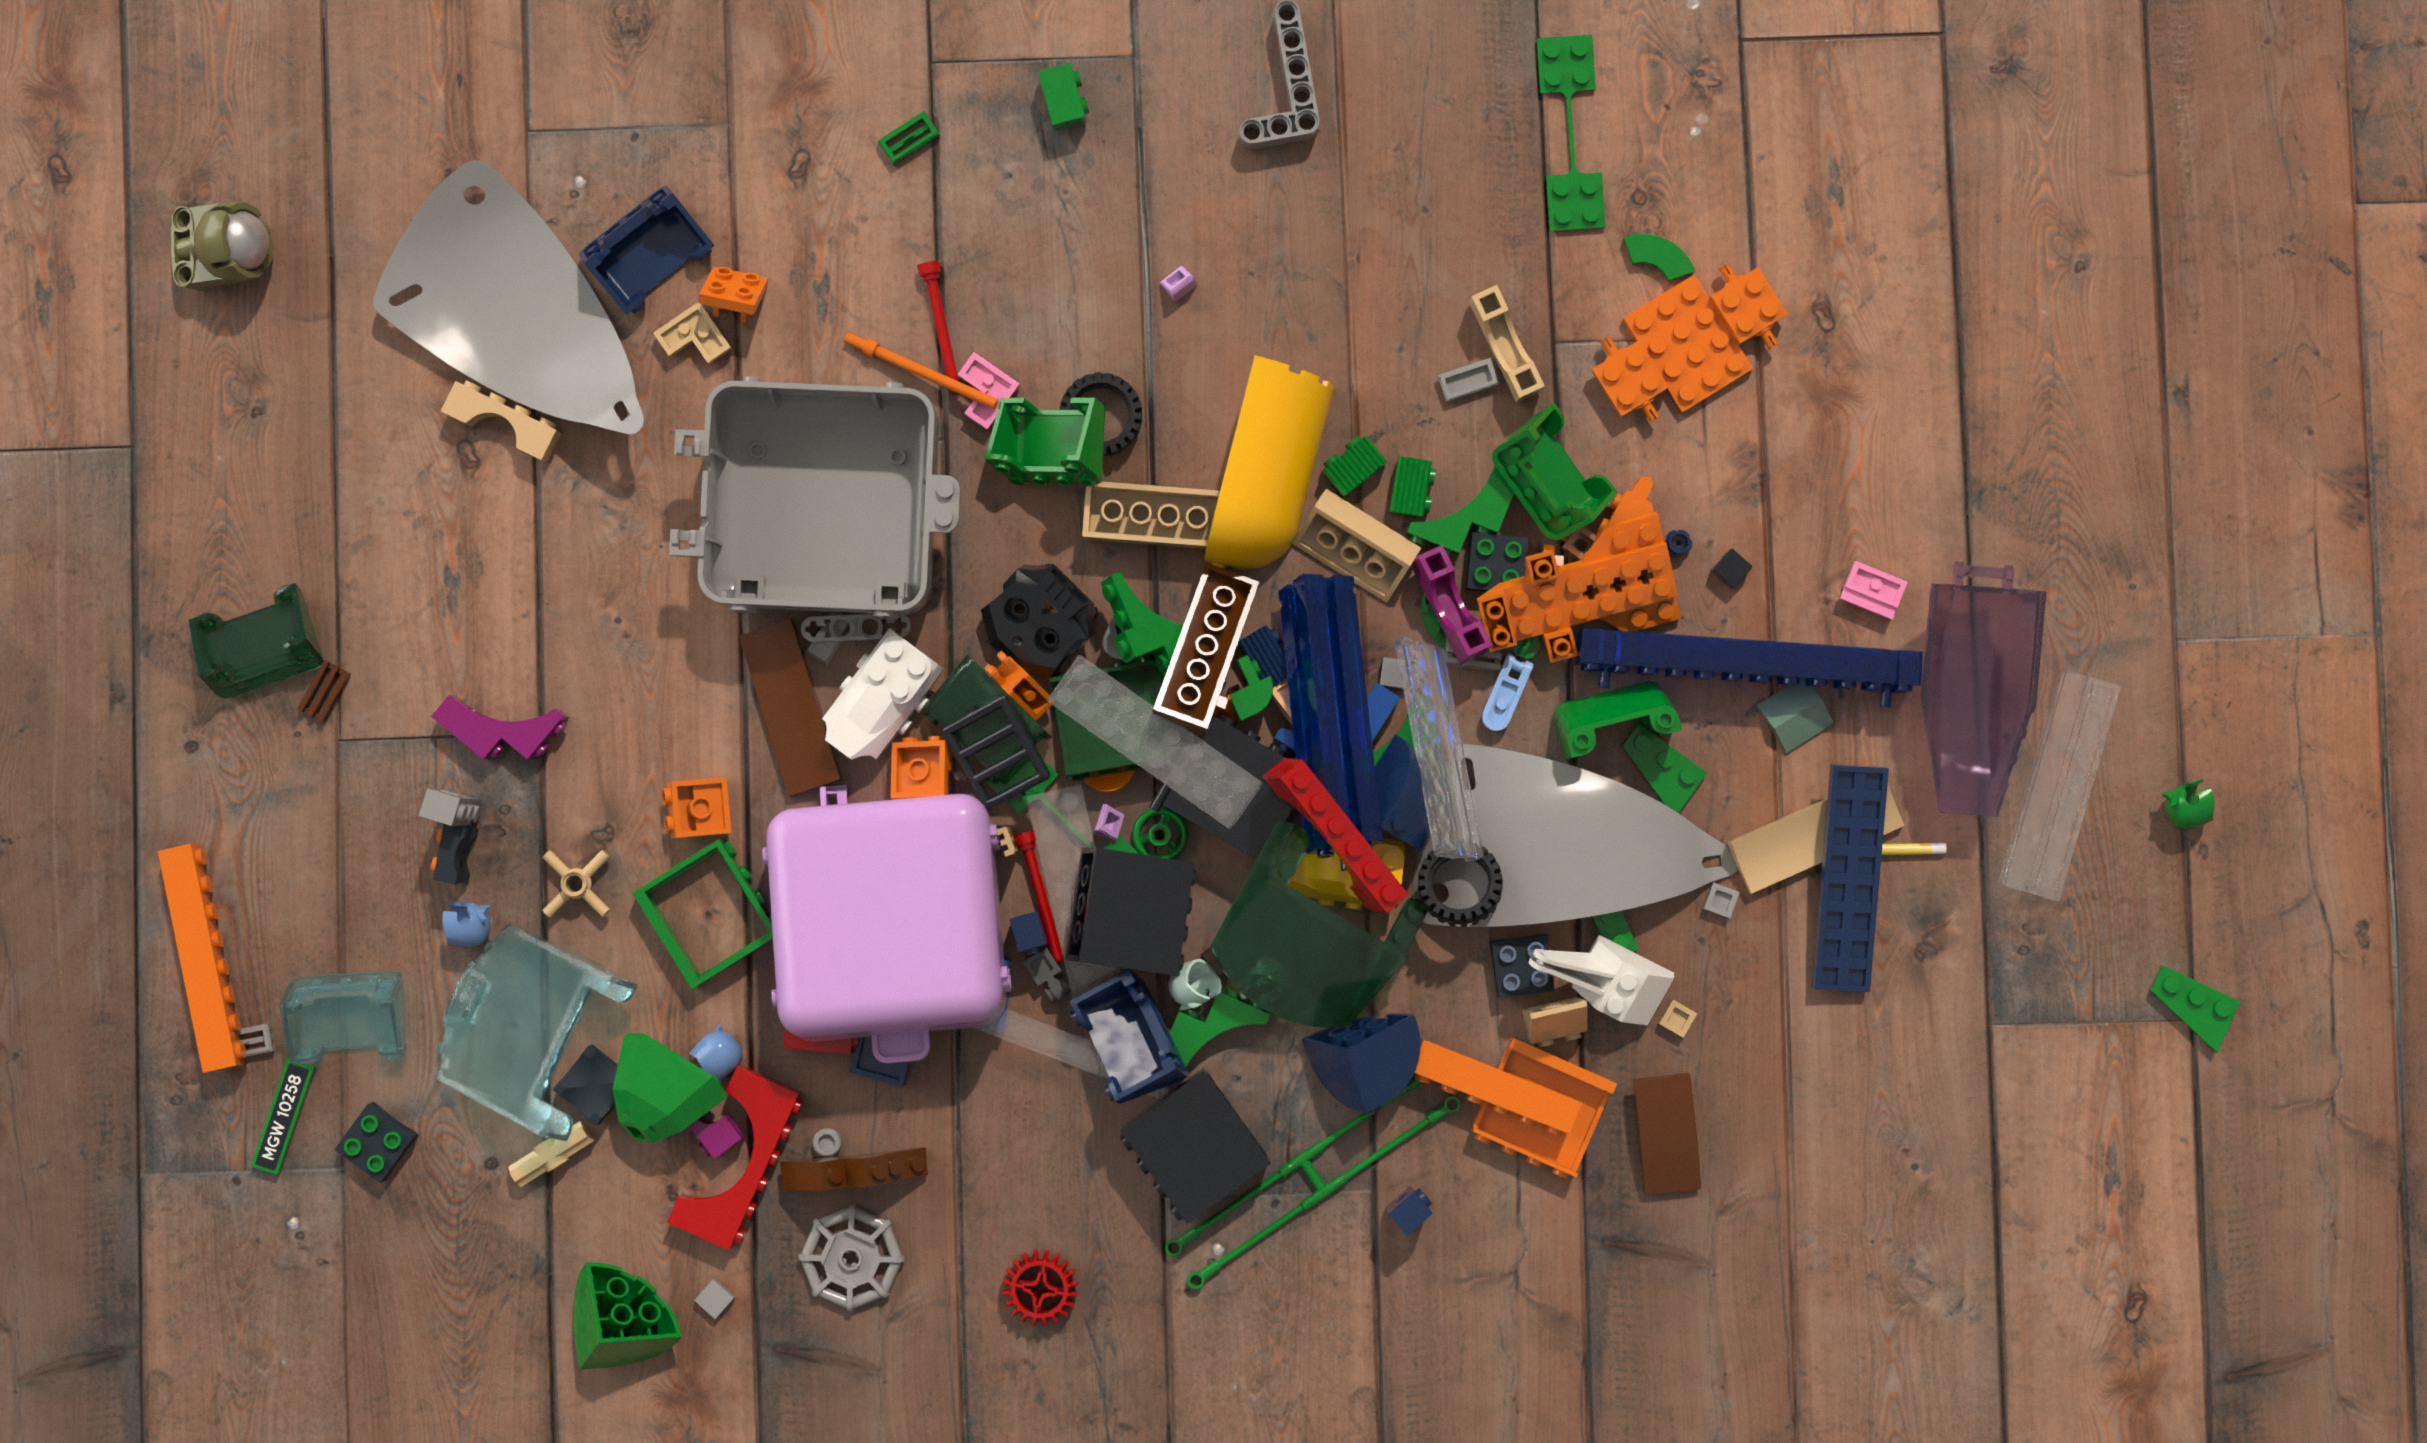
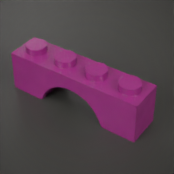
(1439, 585)

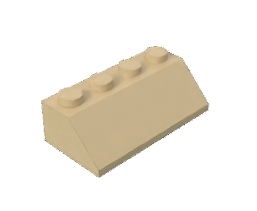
(1356, 545)

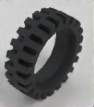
(1125, 390)
(1460, 916)

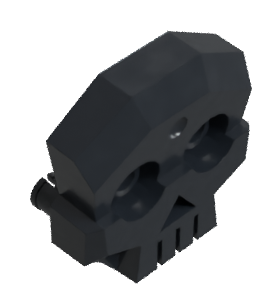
(1026, 633)

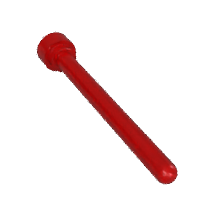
(930, 273)
(1026, 843)

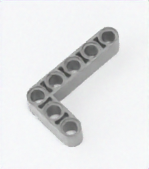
(1294, 84)

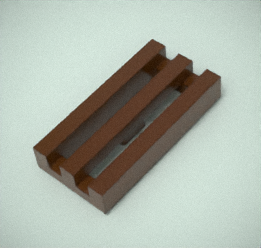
(303, 706)

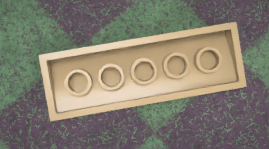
(1790, 844)

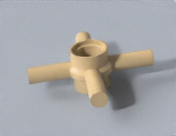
(567, 892)

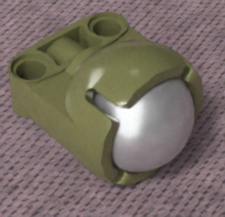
(219, 245)

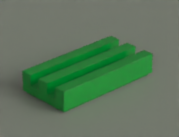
(915, 146)

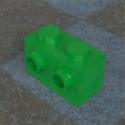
(1062, 96)

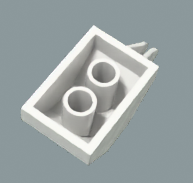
(1610, 979)

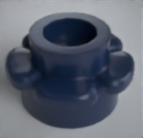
(1683, 537)

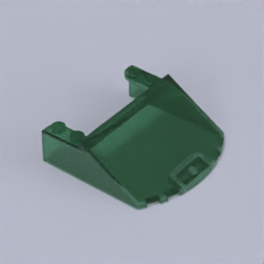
(1299, 954)

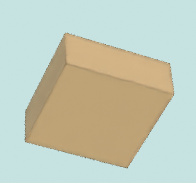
(1677, 1018)

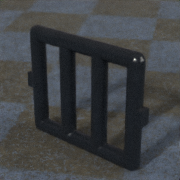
(1014, 726)

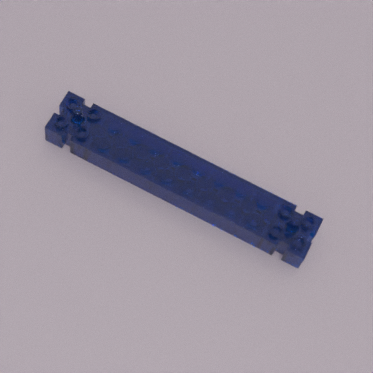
(1738, 658)

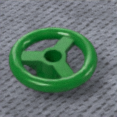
(1174, 851)

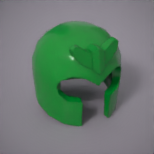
(2185, 809)

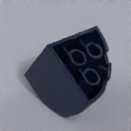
(1401, 794)
(1366, 1060)

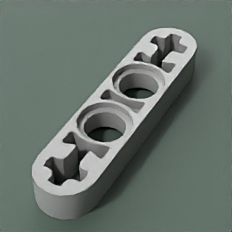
(855, 623)

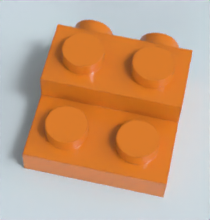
(920, 767)
(697, 807)

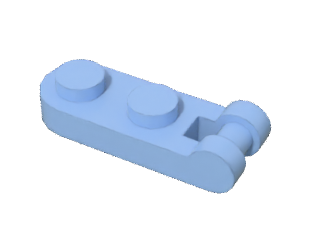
(1505, 693)

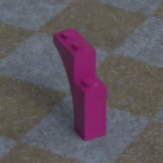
(487, 735)

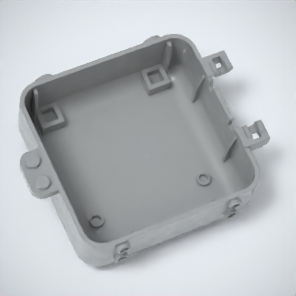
(818, 498)

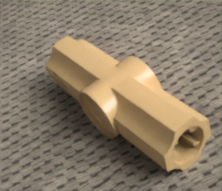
(550, 1155)

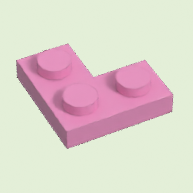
(989, 381)

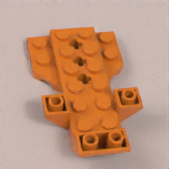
(1553, 596)

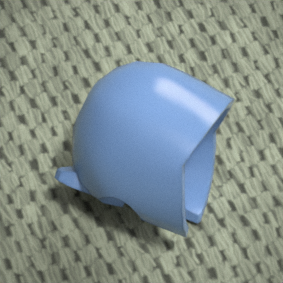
(466, 925)
(718, 1053)

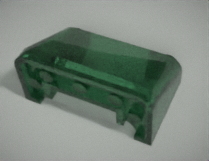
(257, 646)
(970, 687)

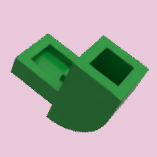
(1256, 696)

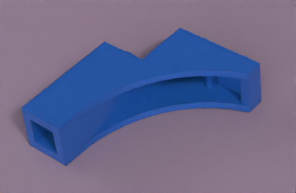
(1380, 705)

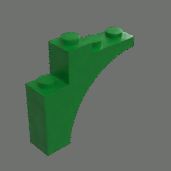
(1141, 628)

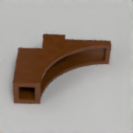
(853, 1170)

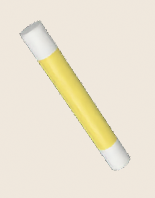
(1914, 849)

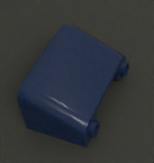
(645, 249)
(1129, 1037)

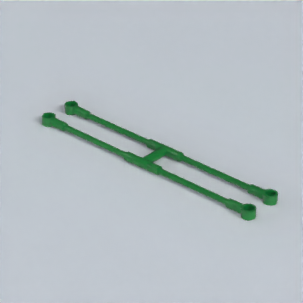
(1322, 1190)

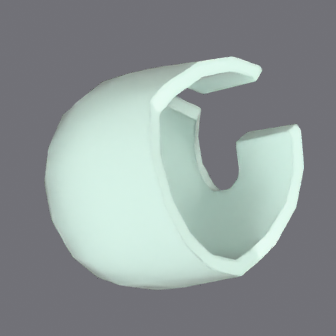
(1194, 983)

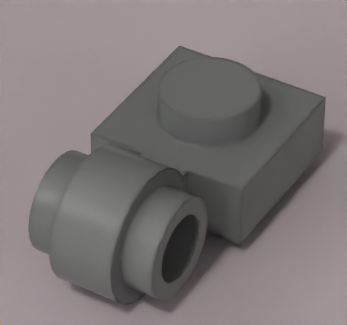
(1044, 968)

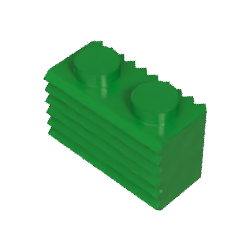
(1353, 466)
(1411, 486)

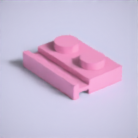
(1873, 590)

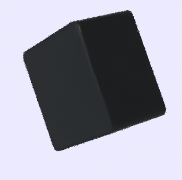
(1731, 568)

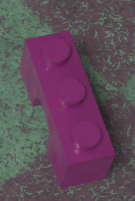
(716, 1136)

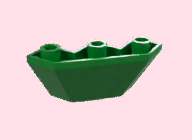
(660, 1090)

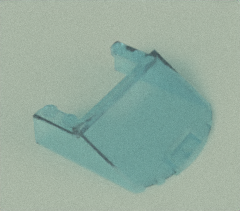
(514, 1023)

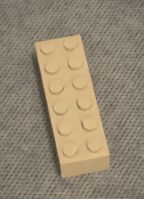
(1149, 514)

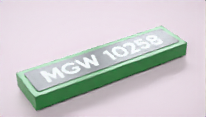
(283, 1117)

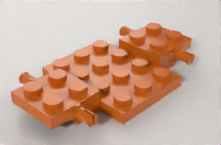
(1689, 342)

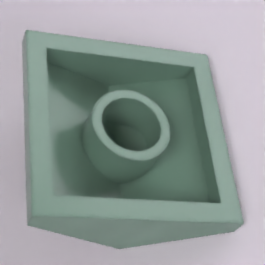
(1795, 715)

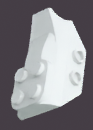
(880, 697)

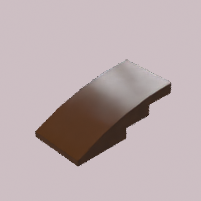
(1667, 1133)

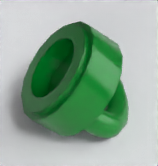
(1526, 648)

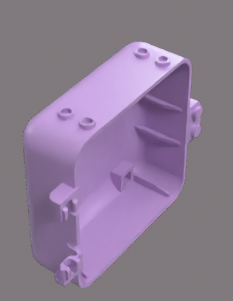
(886, 920)

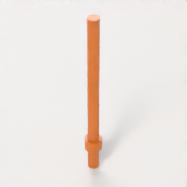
(873, 349)

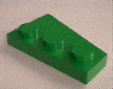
(1664, 768)
(2197, 1005)

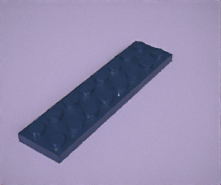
(1850, 877)

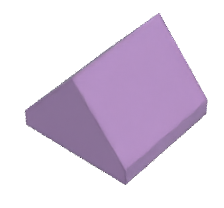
(1178, 283)
(1109, 823)

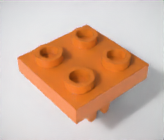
(733, 291)

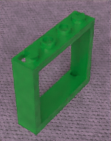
(667, 933)

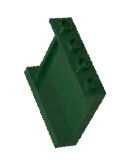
(1083, 751)

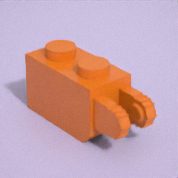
(1630, 503)
(1020, 686)

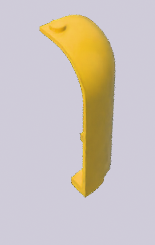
(1269, 466)

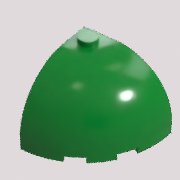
(619, 1318)

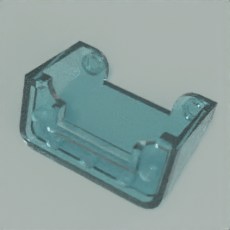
(344, 1014)

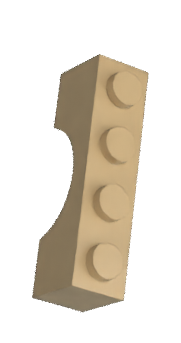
(1505, 345)
(470, 407)

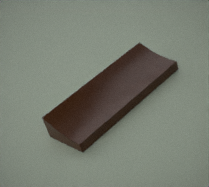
(1205, 648)
(790, 707)

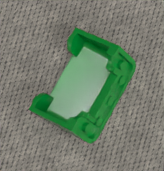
(1548, 478)
(1579, 717)

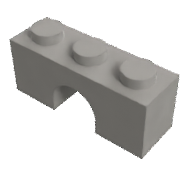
(450, 808)

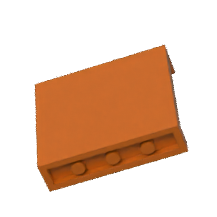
(1539, 1145)

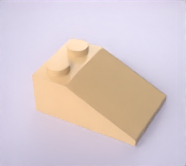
(1556, 1020)

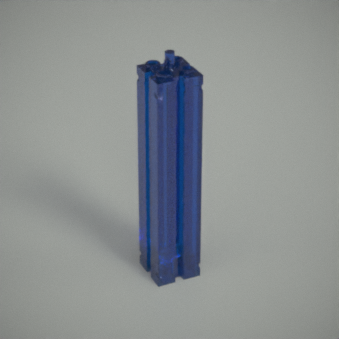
(1330, 699)

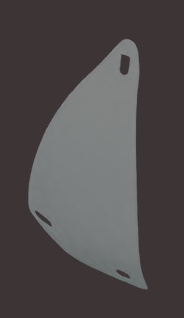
(508, 304)
(1571, 844)

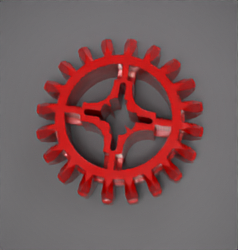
(1053, 1289)

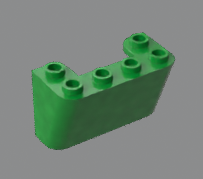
(1048, 444)

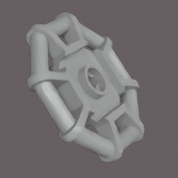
(845, 1242)

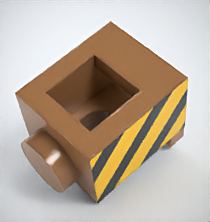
(1570, 542)

